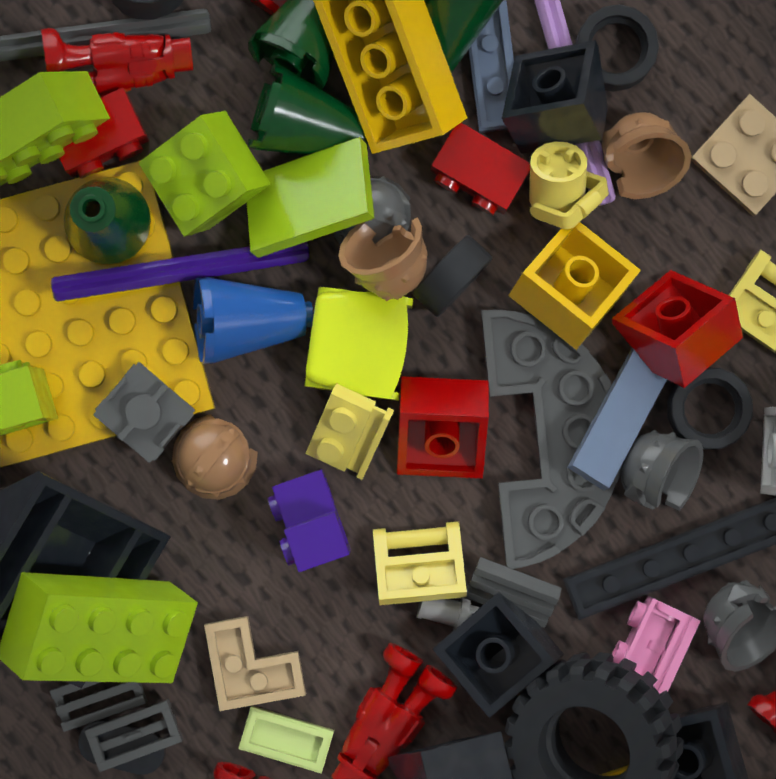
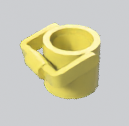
(560, 185)

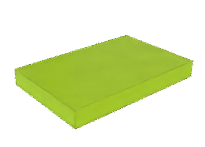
(311, 198)

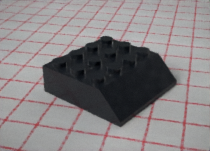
(67, 532)

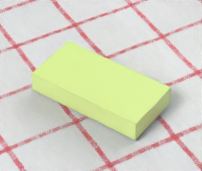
(286, 739)

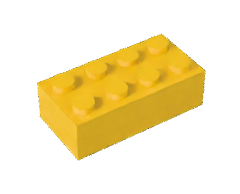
(392, 69)

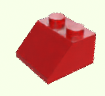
(680, 327)
(443, 427)

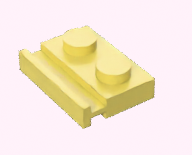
(349, 431)

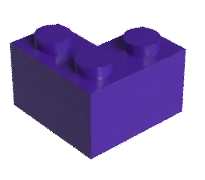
(310, 520)

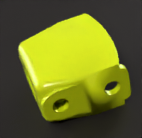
(357, 342)

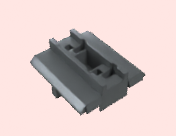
(144, 412)

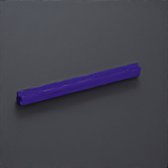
(171, 271)

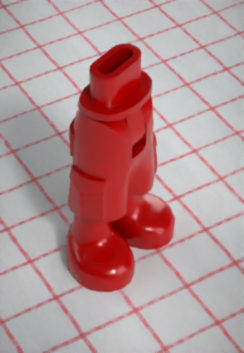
(120, 58)
(383, 723)

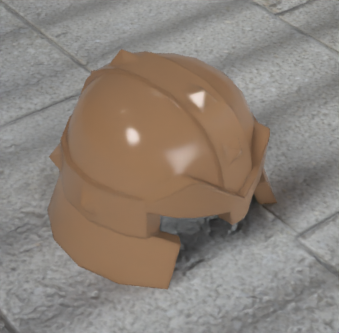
(645, 154)
(389, 266)
(213, 458)

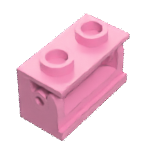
(657, 640)

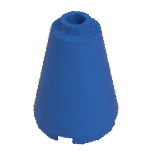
(245, 318)

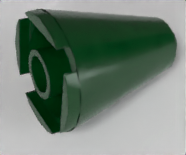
(459, 24)
(295, 41)
(300, 117)
(117, 229)

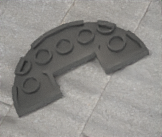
(566, 392)

